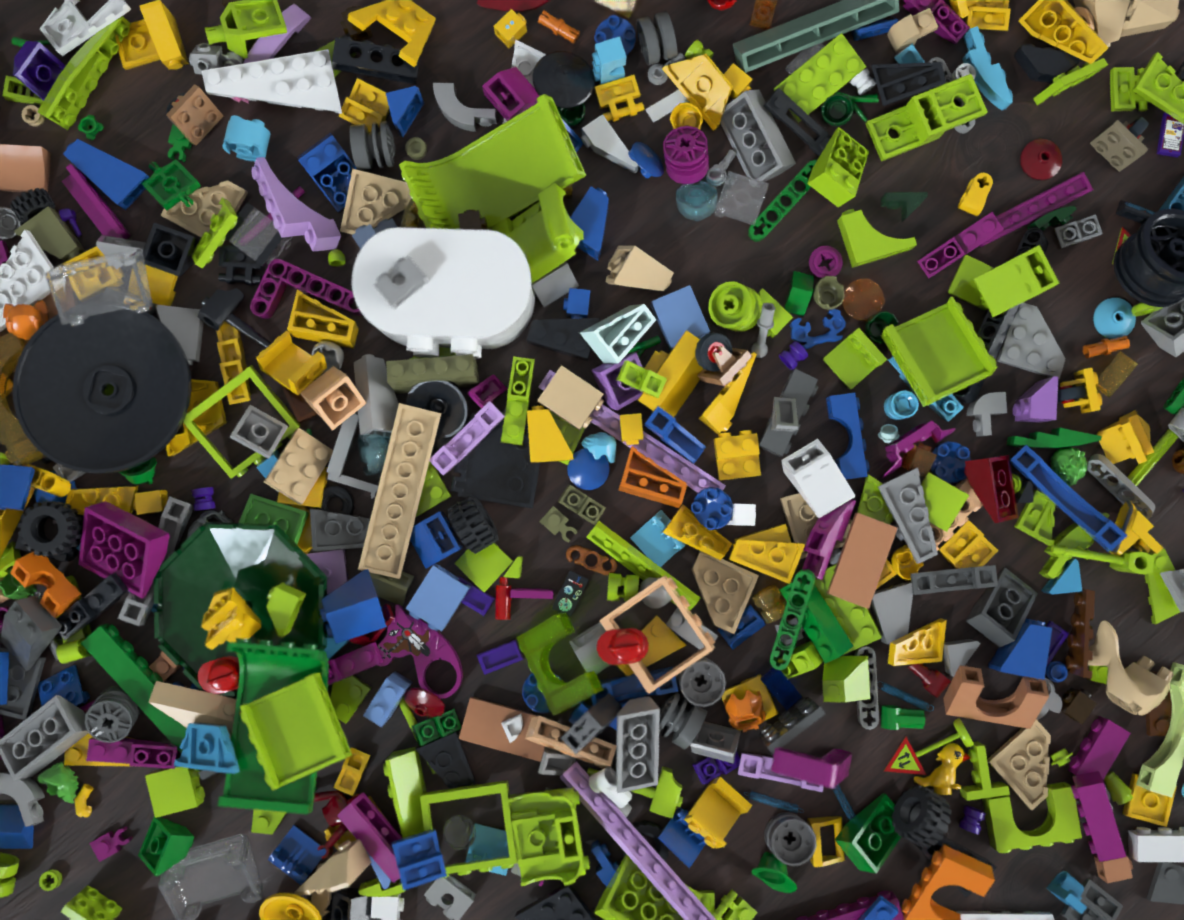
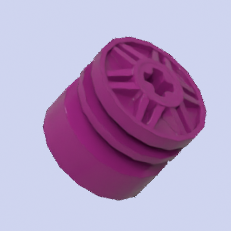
(686, 154)

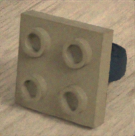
(1121, 143)

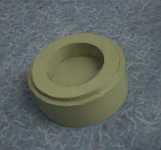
(416, 148)

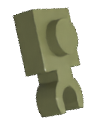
(556, 521)

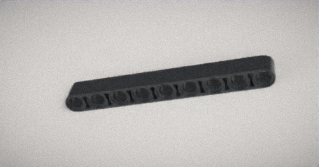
(1001, 325)

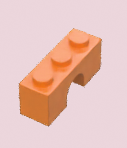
(39, 570)

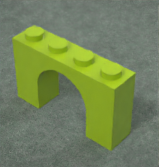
(1059, 826)

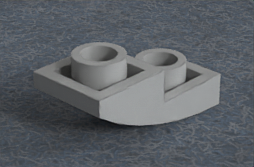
(1078, 231)

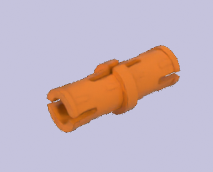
(558, 27)
(1106, 346)

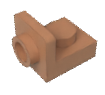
(164, 666)

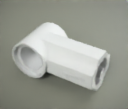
(605, 782)

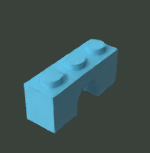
(609, 61)

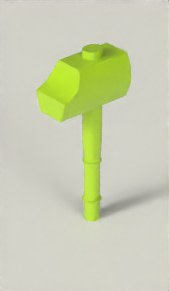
(1127, 562)
(664, 796)

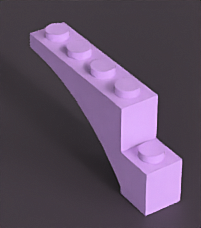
(290, 214)

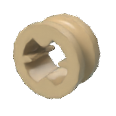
(26, 115)

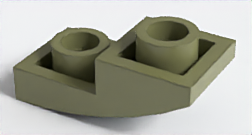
(581, 504)

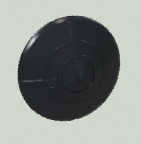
(563, 78)
(444, 399)

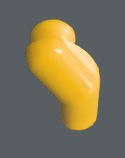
(80, 801)

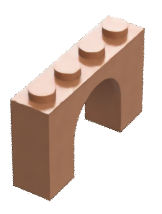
(1016, 710)

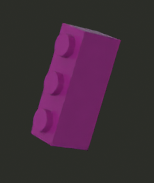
(1099, 748)

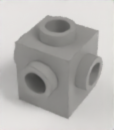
(206, 57)

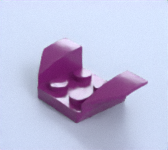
(906, 441)

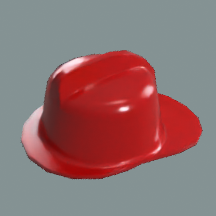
(622, 646)
(219, 675)

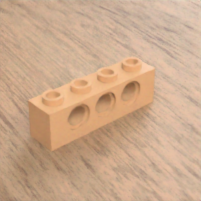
(971, 504)
(549, 734)

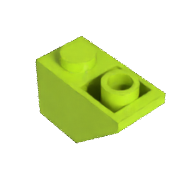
(803, 660)

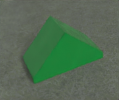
(799, 293)

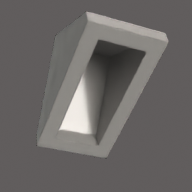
(784, 415)
(958, 653)
(555, 762)

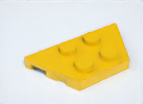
(702, 86)

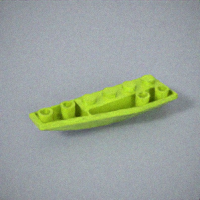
(82, 75)
(405, 788)

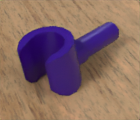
(70, 215)

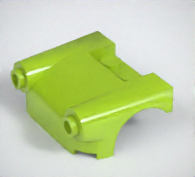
(544, 232)
(548, 835)

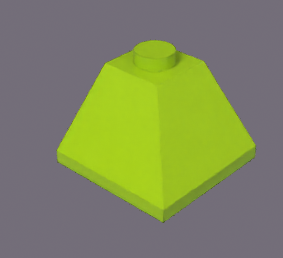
(846, 679)

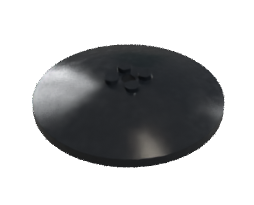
(64, 382)

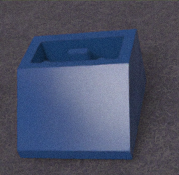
(434, 539)

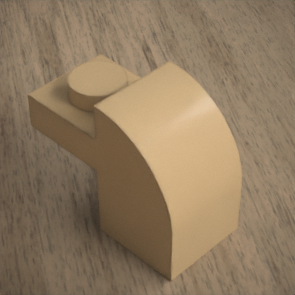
(910, 29)

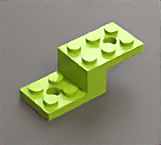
(926, 117)

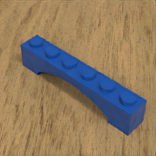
(1063, 496)

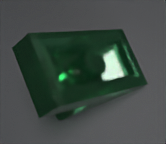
(907, 200)

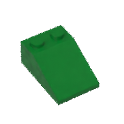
(870, 835)

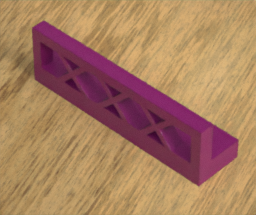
(94, 204)

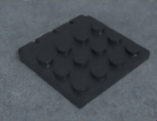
(498, 471)

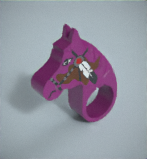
(415, 638)

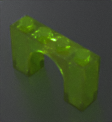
(537, 646)

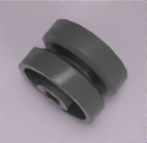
(656, 37)

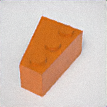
(650, 481)

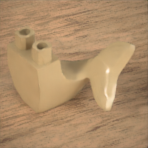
(1129, 688)

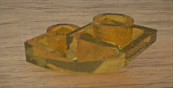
(409, 219)
(1115, 374)

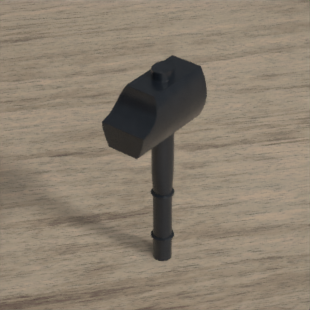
(219, 310)

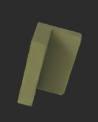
(392, 588)

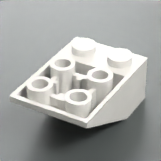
(817, 478)

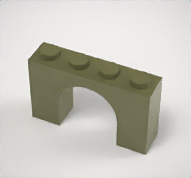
(458, 369)

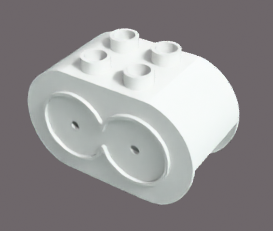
(474, 294)

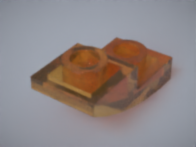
(763, 13)

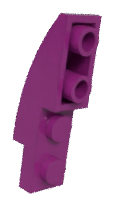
(949, 23)
(960, 245)
(824, 536)
(354, 663)
(133, 752)

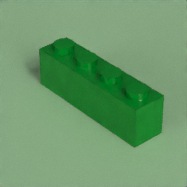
(820, 624)

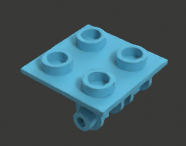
(654, 543)
(489, 844)

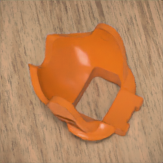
(745, 709)

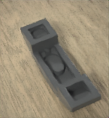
(954, 579)

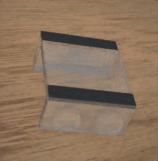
(257, 236)

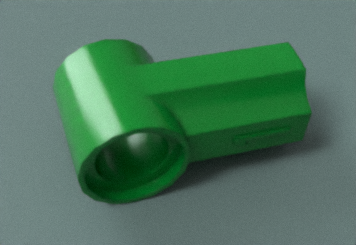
(896, 717)

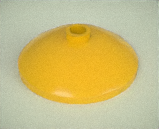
(288, 907)

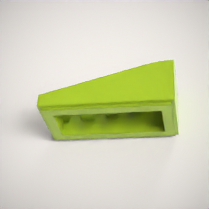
(8, 92)

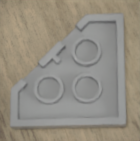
(1031, 344)

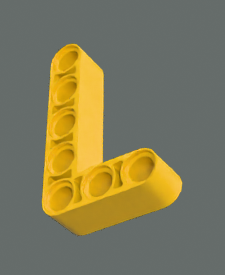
(41, 480)

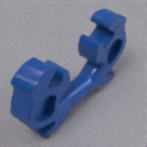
(835, 324)

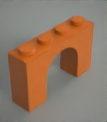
(946, 868)

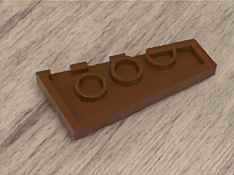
(1081, 634)

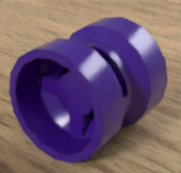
(794, 354)
(203, 504)
(972, 819)

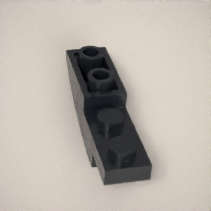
(91, 606)

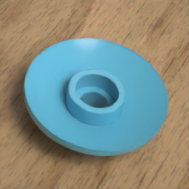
(1105, 319)

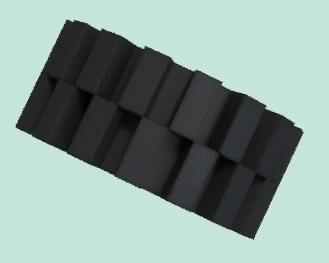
(31, 204)

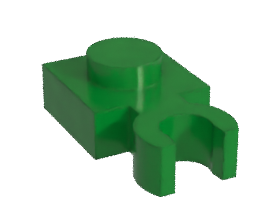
(179, 144)

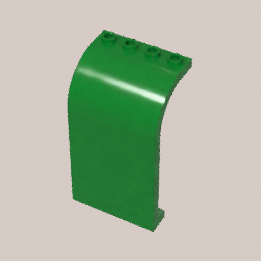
(262, 672)

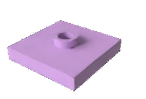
(333, 566)

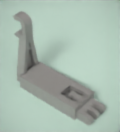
(340, 457)

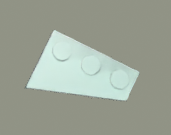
(618, 333)

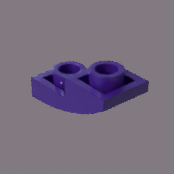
(710, 768)

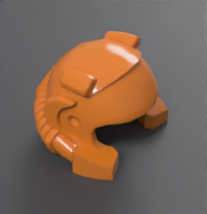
(25, 319)

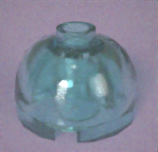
(697, 201)
(372, 452)

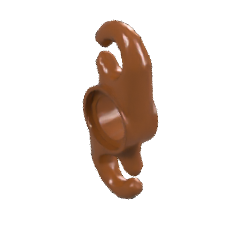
(581, 560)

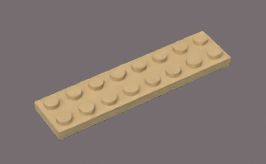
(399, 490)

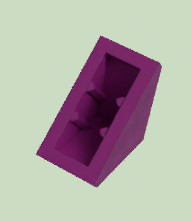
(487, 391)

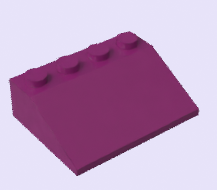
(123, 545)

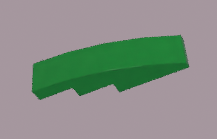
(1058, 438)

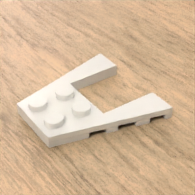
(69, 28)

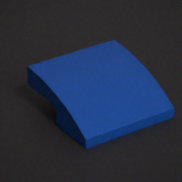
(15, 486)
(419, 859)

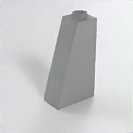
(382, 405)

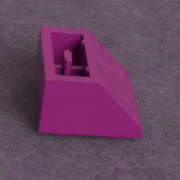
(510, 93)

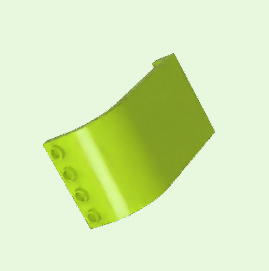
(498, 171)

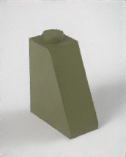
(53, 234)

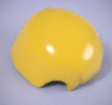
(686, 115)
(904, 563)

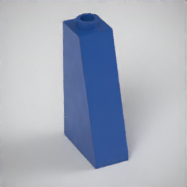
(114, 177)

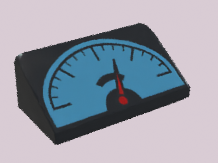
(1133, 212)

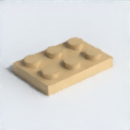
(299, 466)

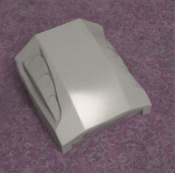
(586, 649)

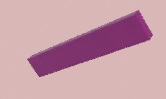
(1042, 205)

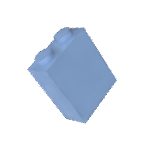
(679, 313)
(437, 598)
(387, 698)

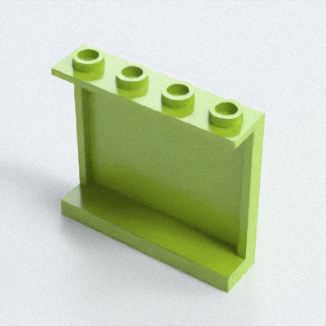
(939, 352)
(295, 731)

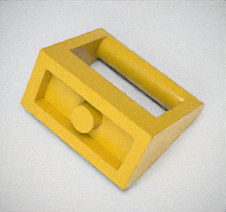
(817, 859)

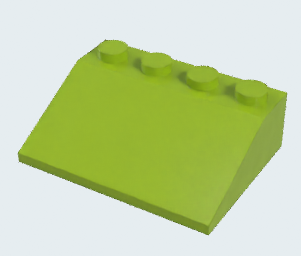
(635, 897)

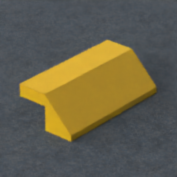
(681, 374)

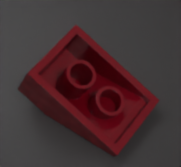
(994, 486)

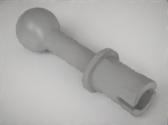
(764, 322)

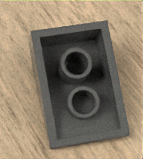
(1002, 609)
(28, 630)

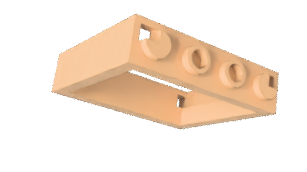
(695, 622)

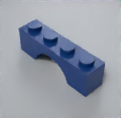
(844, 410)
(630, 686)

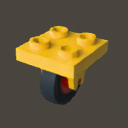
(1084, 391)

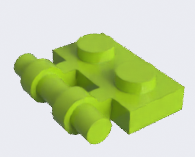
(1121, 85)
(738, 911)

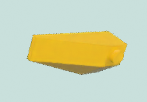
(1064, 28)
(722, 408)

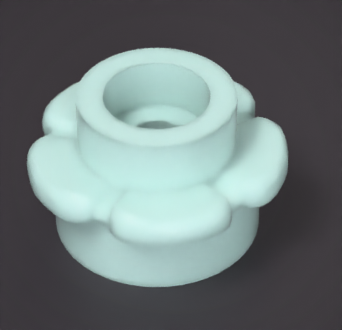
(888, 433)

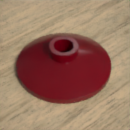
(1033, 163)
(424, 702)

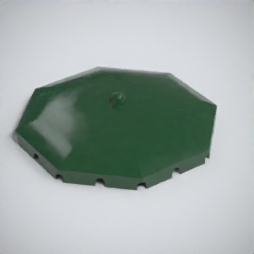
(239, 557)

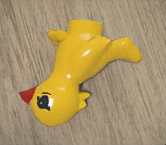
(944, 776)

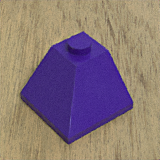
(37, 68)

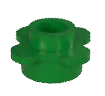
(89, 121)

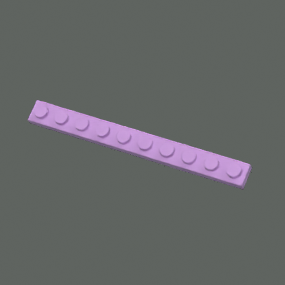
(652, 448)
(636, 846)

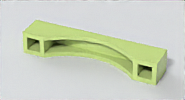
(1163, 768)

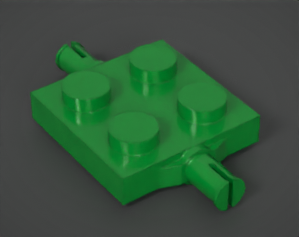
(171, 184)

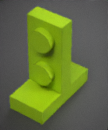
(981, 777)

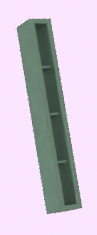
(810, 31)

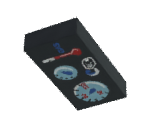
(570, 593)

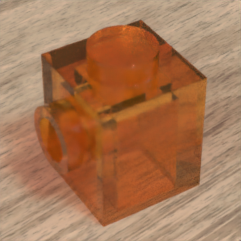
(920, 458)

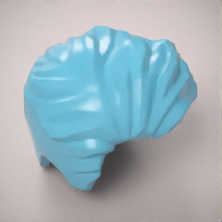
(601, 444)

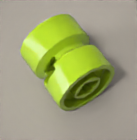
(630, 584)

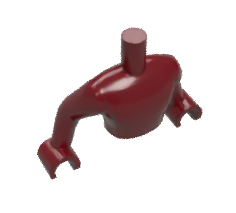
(330, 812)

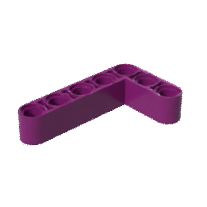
(307, 285)
(821, 771)

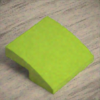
(942, 501)
(484, 566)

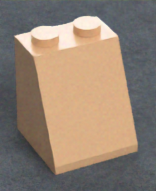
(333, 397)

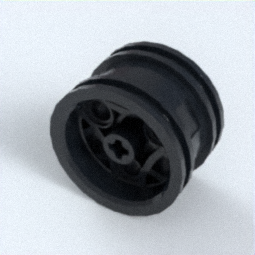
(1153, 260)

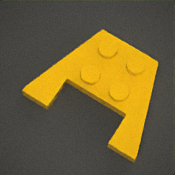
(403, 19)
(207, 421)

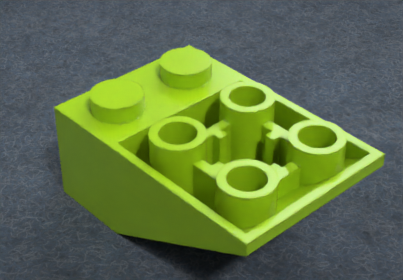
(839, 168)
(1016, 281)

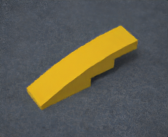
(232, 362)

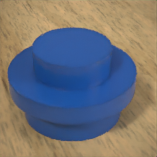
(1056, 671)

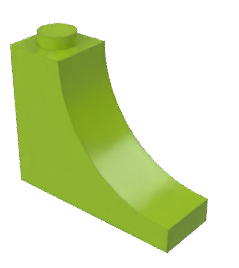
(867, 244)

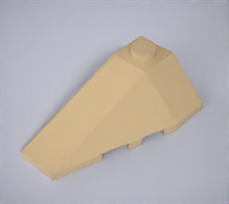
(193, 705)
(338, 870)

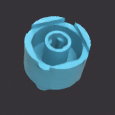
(246, 138)

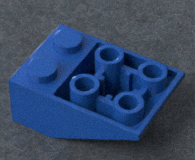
(329, 169)

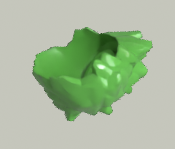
(1069, 464)
(14, 589)
(60, 782)

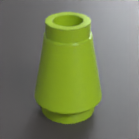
(1118, 789)

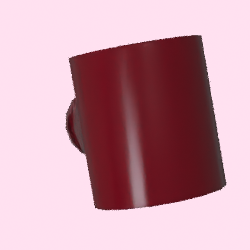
(932, 680)

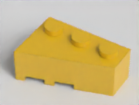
(319, 323)

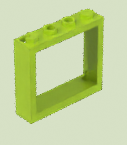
(255, 458)
(473, 791)

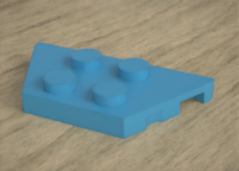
(208, 749)

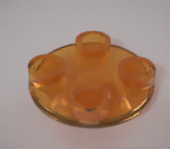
(863, 299)

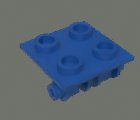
(64, 684)
(682, 839)
(297, 855)

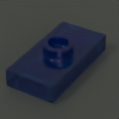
(781, 688)

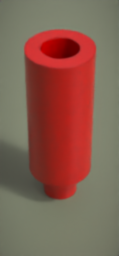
(503, 600)

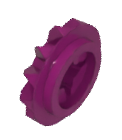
(827, 253)

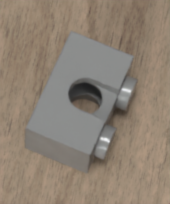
(413, 282)
(462, 896)

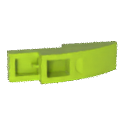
(518, 400)
(1071, 537)

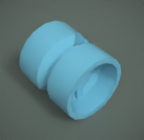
(901, 405)

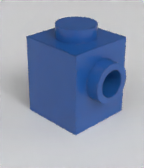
(577, 303)

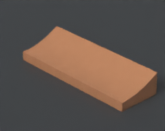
(24, 168)

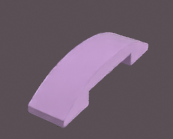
(269, 46)
(467, 438)
(760, 766)

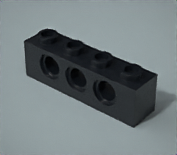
(365, 66)

